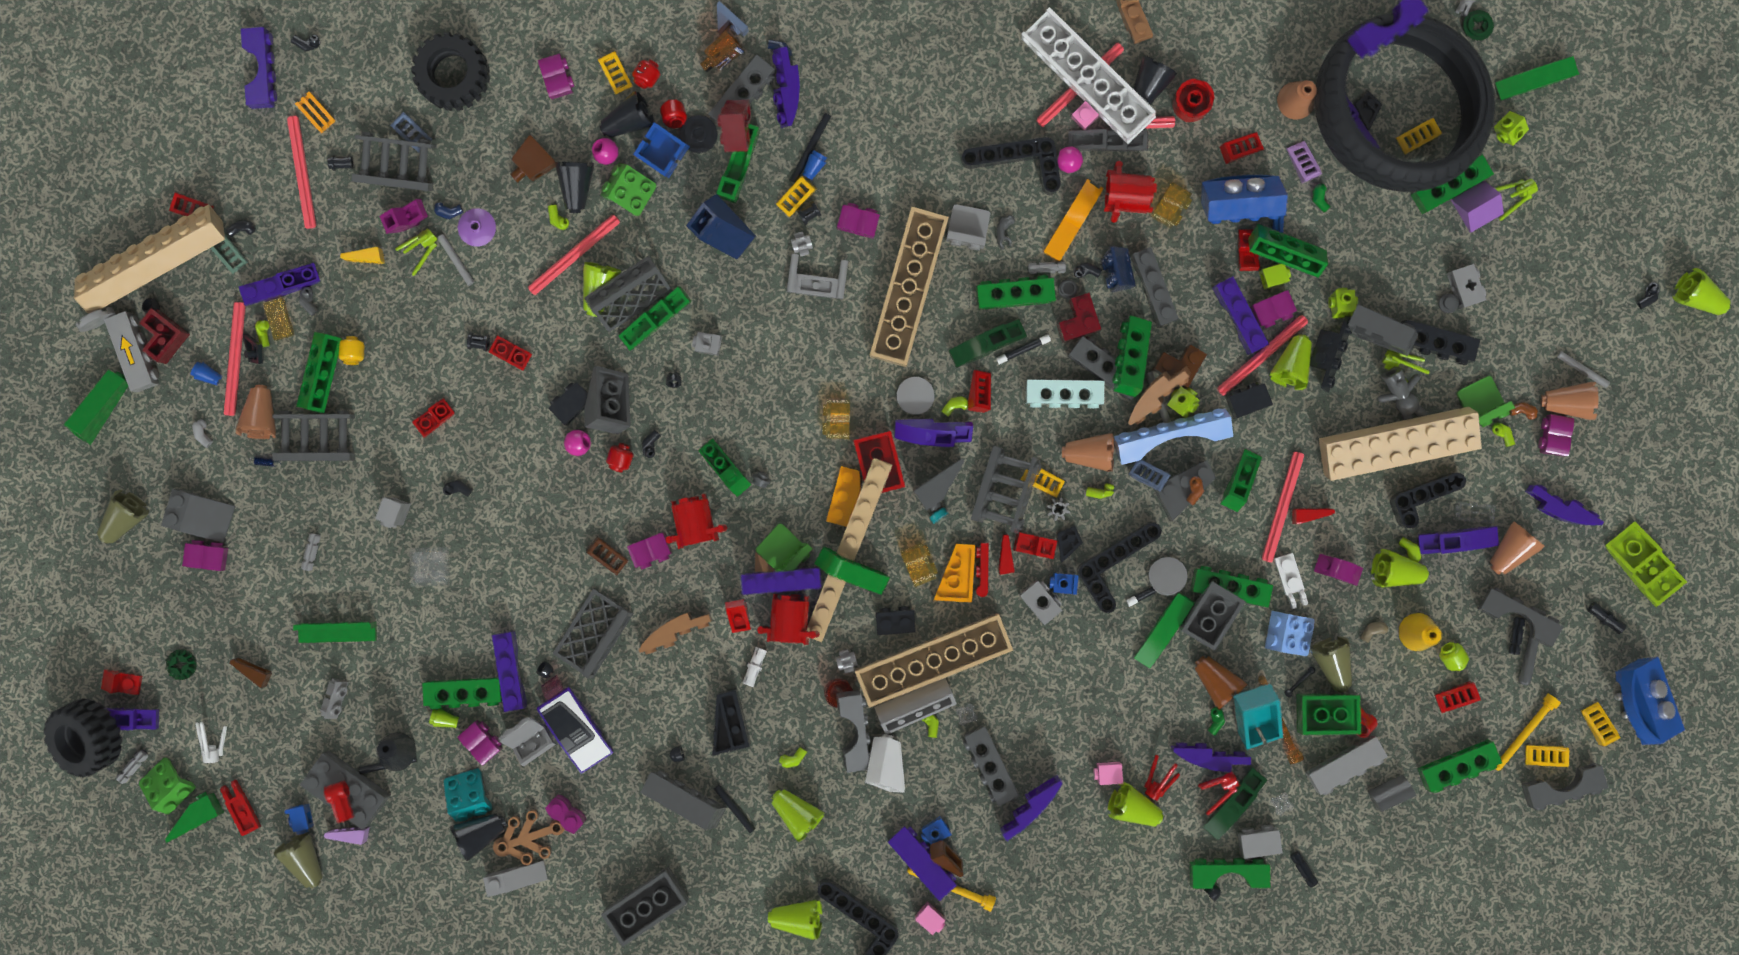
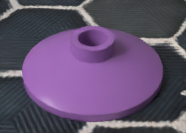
(485, 230)

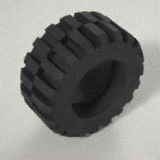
(436, 51)
(82, 737)

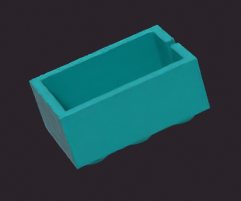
(1258, 709)

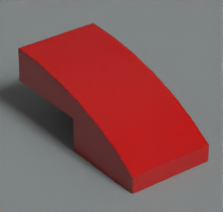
(1247, 260)
(1035, 545)

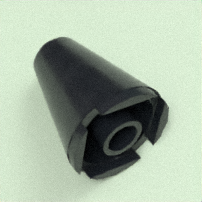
(1152, 79)
(627, 117)
(574, 183)
(396, 751)
(477, 834)

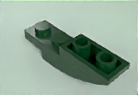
(987, 343)
(1235, 805)

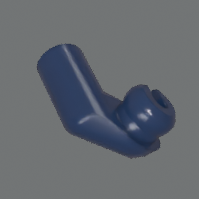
(773, 44)
(447, 213)

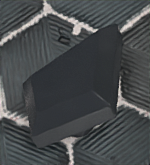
(1368, 109)
(253, 350)
(1068, 542)

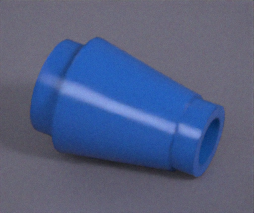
(814, 164)
(205, 373)

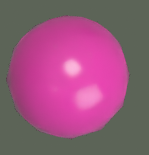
(605, 151)
(1070, 159)
(577, 442)

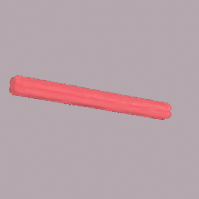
(1069, 95)
(301, 172)
(573, 254)
(1262, 355)
(234, 359)
(1282, 507)

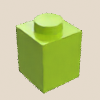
(1275, 276)

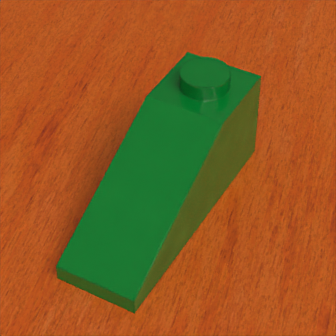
(1241, 481)
(196, 814)

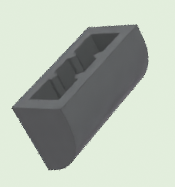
(1391, 793)

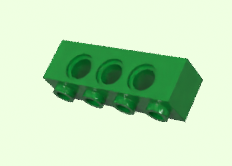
(1479, 171)
(1288, 250)
(1045, 296)
(1138, 348)
(319, 372)
(1262, 589)
(433, 698)
(1430, 772)

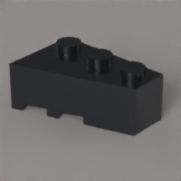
(730, 723)

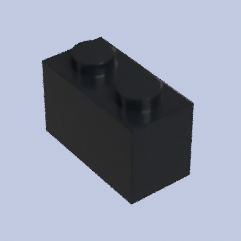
(1249, 400)
(570, 403)

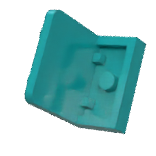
(466, 795)

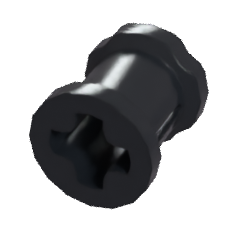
(812, 207)
(478, 341)

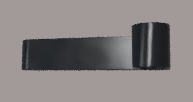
(1018, 155)
(1112, 560)
(863, 918)

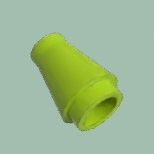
(441, 718)

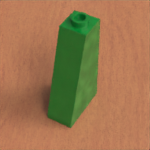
(97, 407)

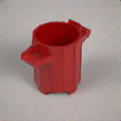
(1128, 192)
(693, 522)
(789, 620)

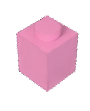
(1085, 115)
(1108, 773)
(930, 918)

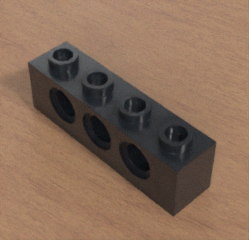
(1467, 345)

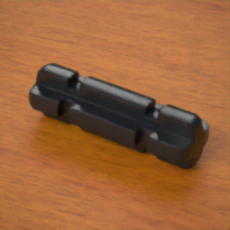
(1516, 635)
(1304, 869)

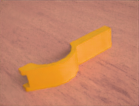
(1073, 221)

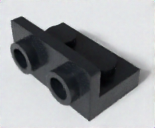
(895, 621)

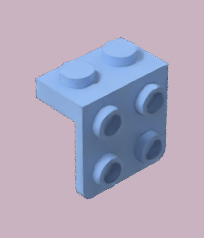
(1289, 633)

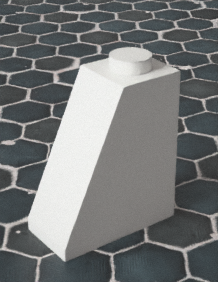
(886, 764)

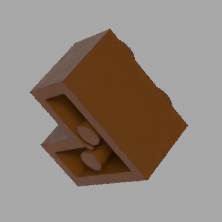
(1191, 358)

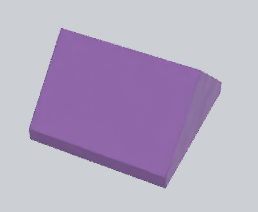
(1479, 205)

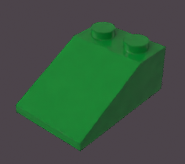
(1328, 714)

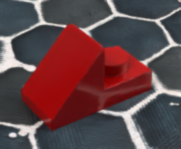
(738, 615)
(121, 682)

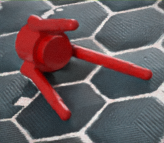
(1227, 781)
(1156, 790)

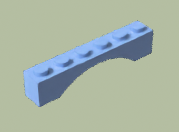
(1210, 425)

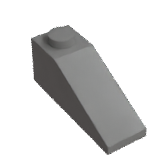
(514, 878)

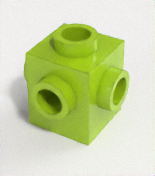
(1511, 128)
(1342, 303)
(1184, 401)

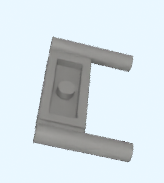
(816, 285)

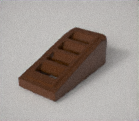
(593, 546)
(253, 672)
(945, 857)

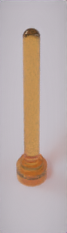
(1294, 755)

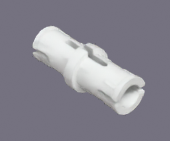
(754, 666)

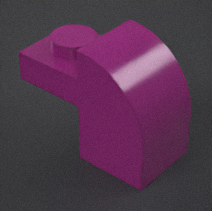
(403, 218)
(1338, 569)

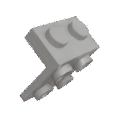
(968, 227)
(527, 740)

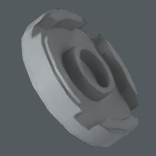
(94, 319)
(915, 395)
(1167, 576)

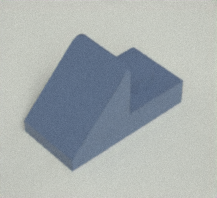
(726, 18)

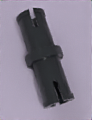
(1606, 618)

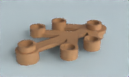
(525, 839)

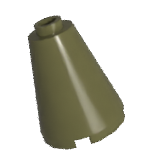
(121, 516)
(1334, 662)
(301, 860)

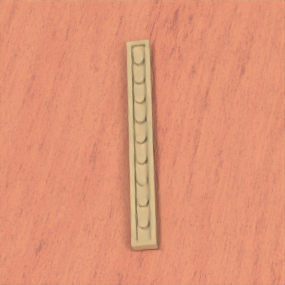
(850, 544)

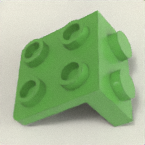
(628, 188)
(1485, 399)
(783, 549)
(164, 787)

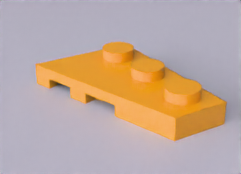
(844, 497)
(958, 576)

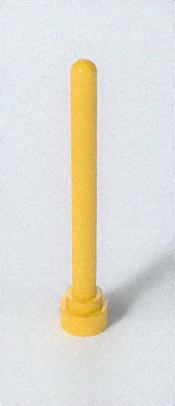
(1549, 704)
(985, 901)

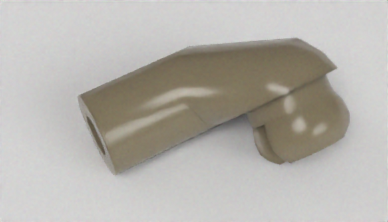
(1373, 628)

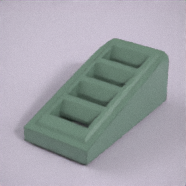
(222, 257)

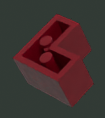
(734, 124)
(1084, 320)
(167, 336)

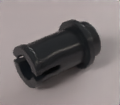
(340, 162)

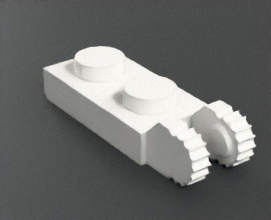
(1290, 578)

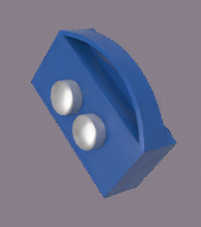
(1243, 198)
(1648, 701)

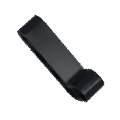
(1428, 494)

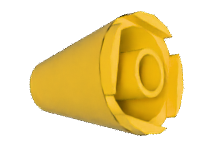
(1419, 632)

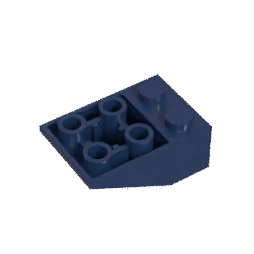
(721, 227)
(1118, 269)

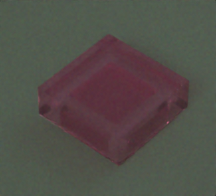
(552, 687)

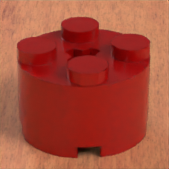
(1197, 90)

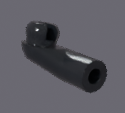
(306, 45)
(241, 225)
(1085, 269)
(1651, 295)
(648, 444)
(457, 486)

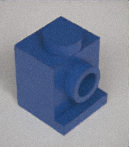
(1072, 583)
(300, 818)
(938, 825)

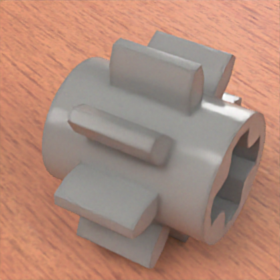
(801, 243)
(1052, 507)
(846, 661)

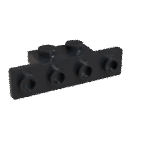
(1329, 351)

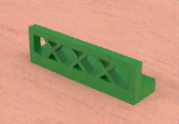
(336, 632)

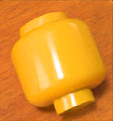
(351, 350)

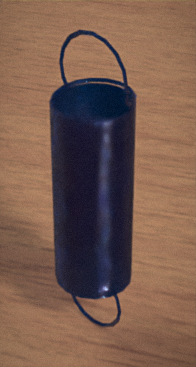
(264, 462)

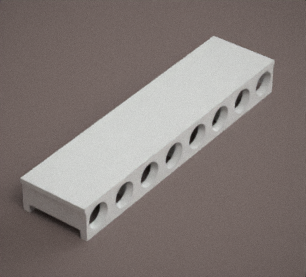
(1089, 76)

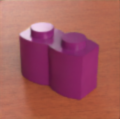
(556, 76)
(858, 221)
(1274, 308)
(1556, 435)
(649, 550)
(205, 556)
(480, 742)
(562, 811)

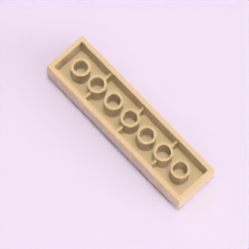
(149, 259)
(908, 286)
(1400, 443)
(933, 660)

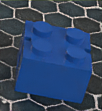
(661, 151)

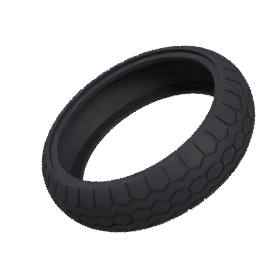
(1371, 164)

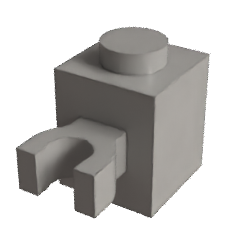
(707, 343)

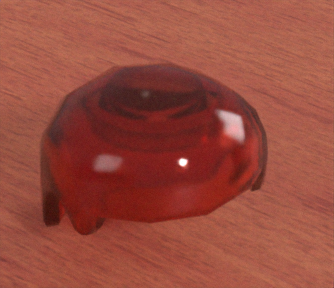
(830, 690)

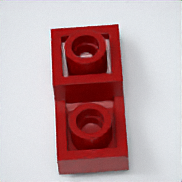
(510, 353)
(433, 418)

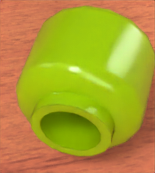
(1454, 656)

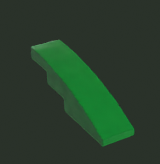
(1537, 78)
(655, 318)
(1164, 630)

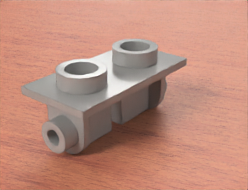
(332, 707)

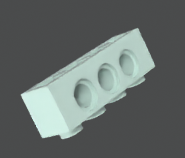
(1094, 388)

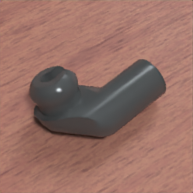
(306, 300)

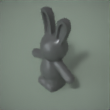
(1400, 391)

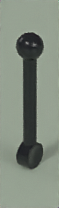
(1288, 692)

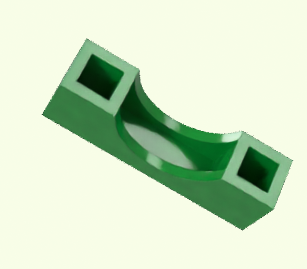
(736, 170)
(1204, 874)

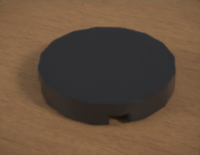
(704, 134)

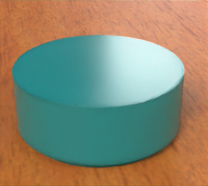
(938, 515)

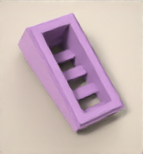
(1297, 164)
(349, 835)

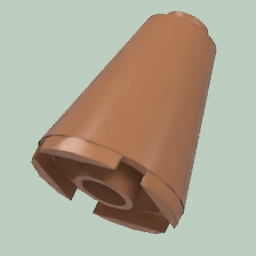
(1297, 99)
(1573, 400)
(257, 415)
(1091, 452)
(1514, 549)

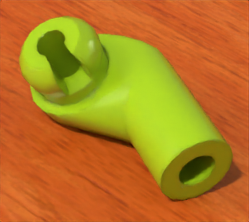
(555, 219)
(261, 329)
(956, 402)
(1504, 432)
(1100, 493)
(1412, 549)
(933, 722)
(791, 761)

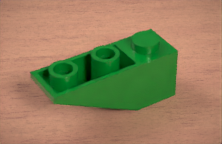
(724, 467)

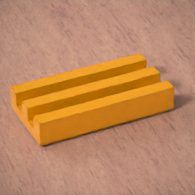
(304, 101)

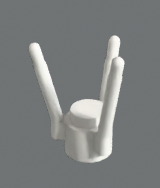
(210, 753)

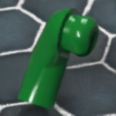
(1318, 197)
(1218, 720)

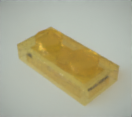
(278, 319)

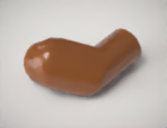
(1529, 410)
(1196, 490)

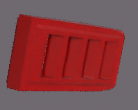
(1229, 150)
(176, 200)
(974, 399)
(1305, 515)
(1006, 561)
(1468, 685)

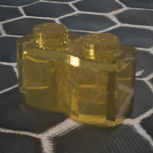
(1171, 205)
(838, 419)
(918, 564)

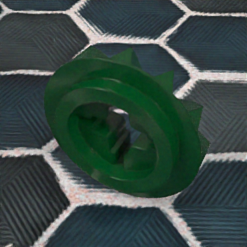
(1478, 16)
(187, 670)

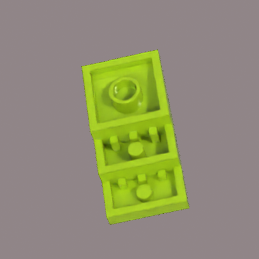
(1645, 564)

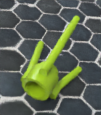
(1525, 189)
(426, 238)
(1393, 359)

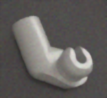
(199, 433)

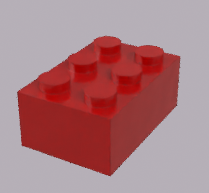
(883, 448)

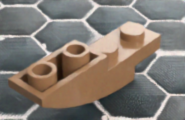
(1134, 20)
(1152, 396)
(666, 634)

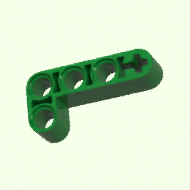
(851, 571)

